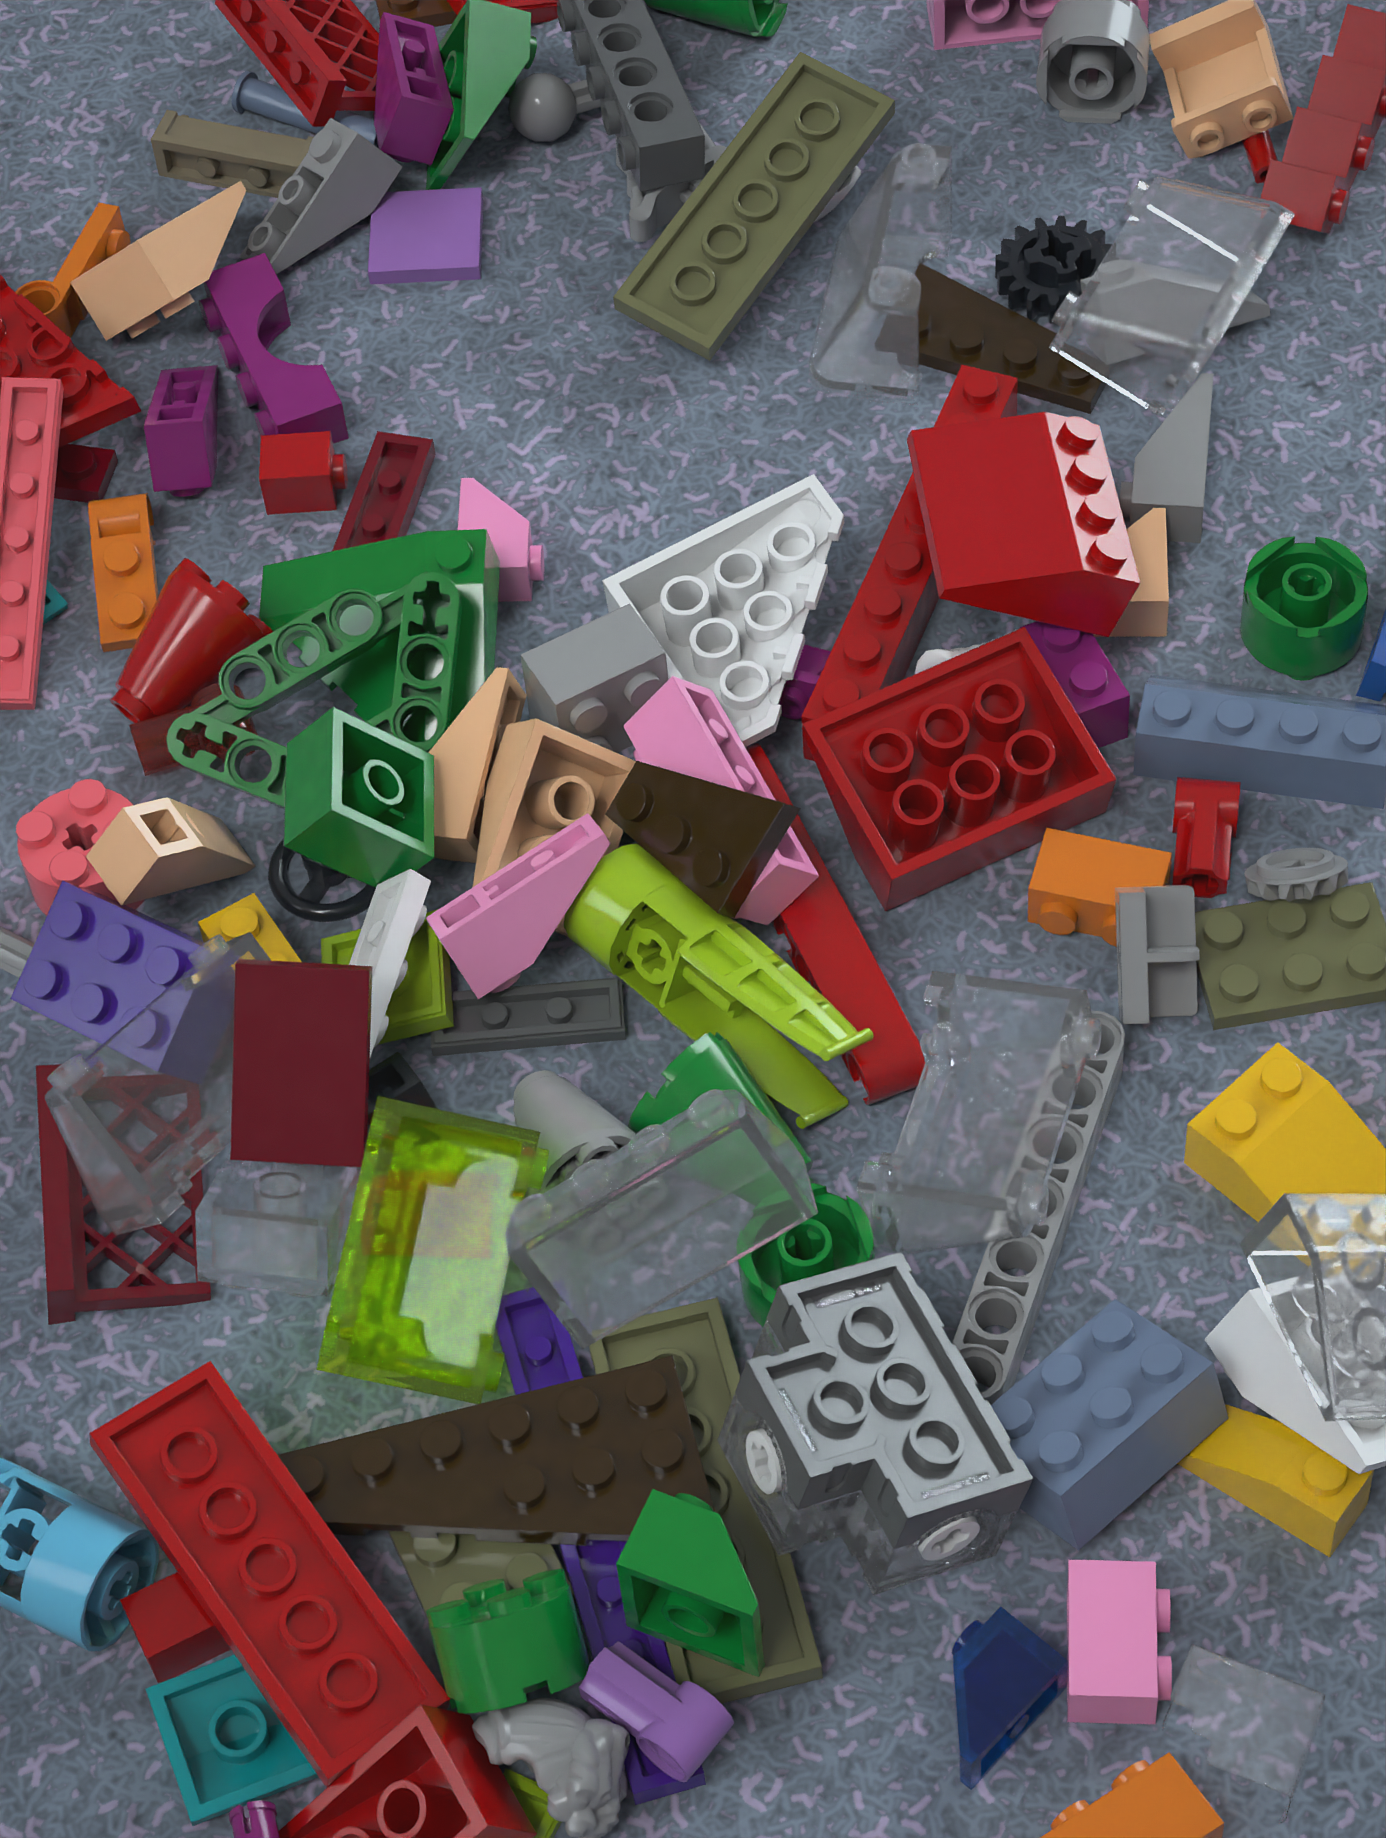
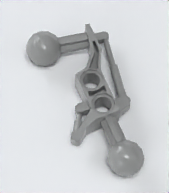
(546, 108)

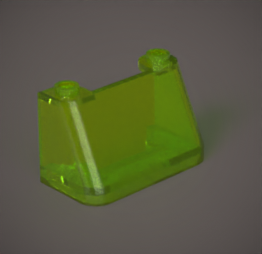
(428, 1251)

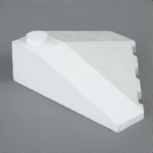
(738, 599)

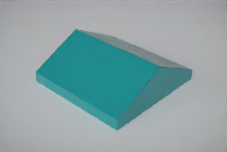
(224, 1740)

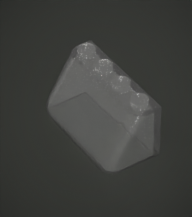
(660, 1214)

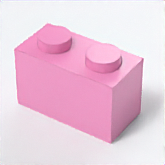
(1114, 1642)

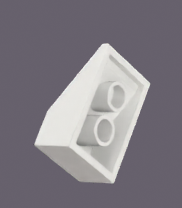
(1268, 1376)

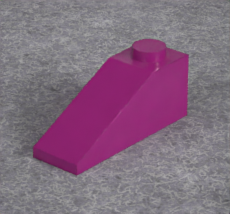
(410, 91)
(183, 430)

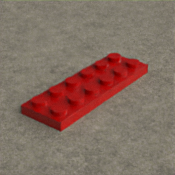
(266, 1570)

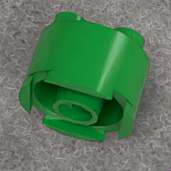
(1304, 606)
(823, 1243)
(508, 1642)

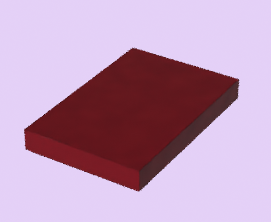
(300, 1062)

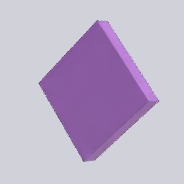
(426, 236)

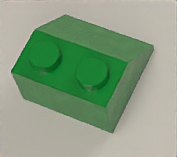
(689, 1584)

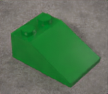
(481, 65)

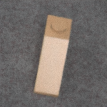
(465, 761)

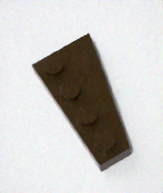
(977, 332)

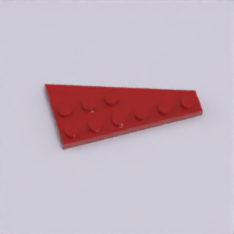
(39, 349)

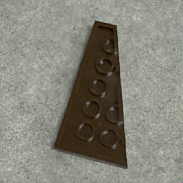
(518, 1468)

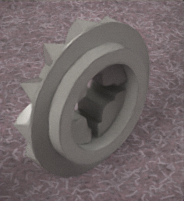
(1296, 874)

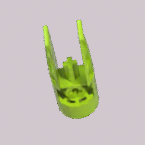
(711, 977)

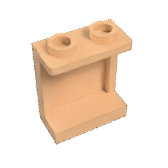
(1221, 77)

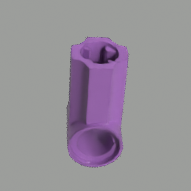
(670, 1721)

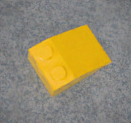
(1282, 1134)

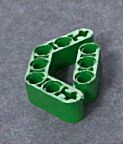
(335, 649)

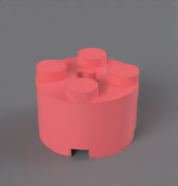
(61, 834)

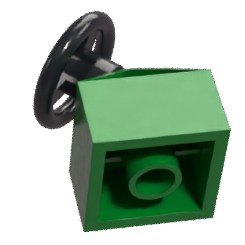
(351, 810)

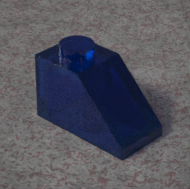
(1000, 1689)

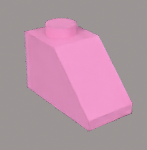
(510, 536)

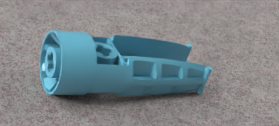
(78, 1566)

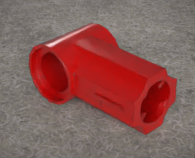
(1204, 828)

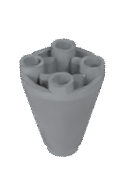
(568, 1124)

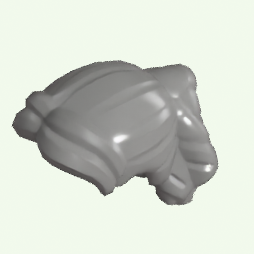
(571, 1756)

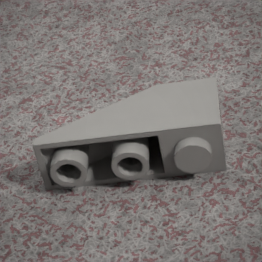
(327, 194)

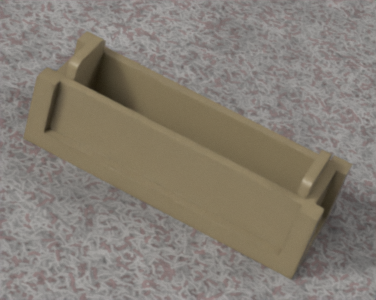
(225, 154)

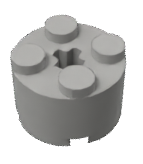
(1093, 59)

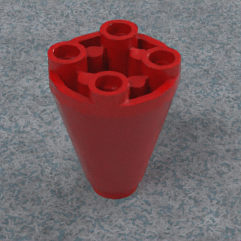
(184, 643)

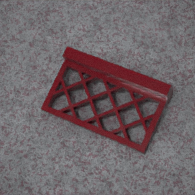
(67, 1232)

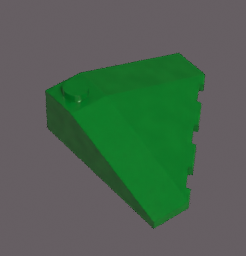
(381, 569)

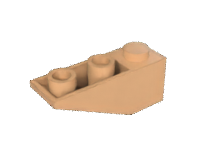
(165, 849)

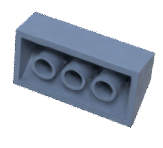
(1263, 740)

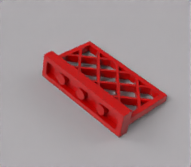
(303, 58)

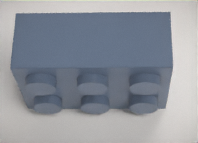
(1107, 1419)

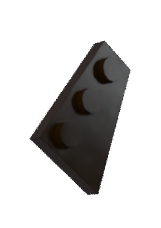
(702, 831)

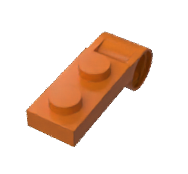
(98, 241)
(123, 567)

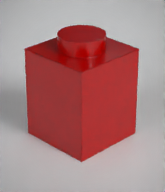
(300, 472)
(172, 1627)

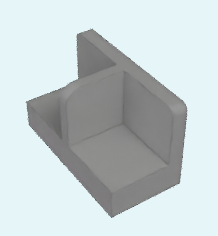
(1156, 952)

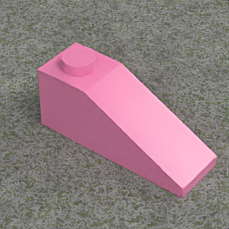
(512, 914)

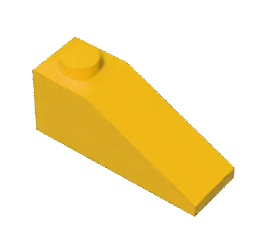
(1282, 1478)

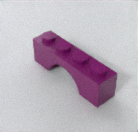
(250, 313)

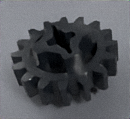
(1047, 264)

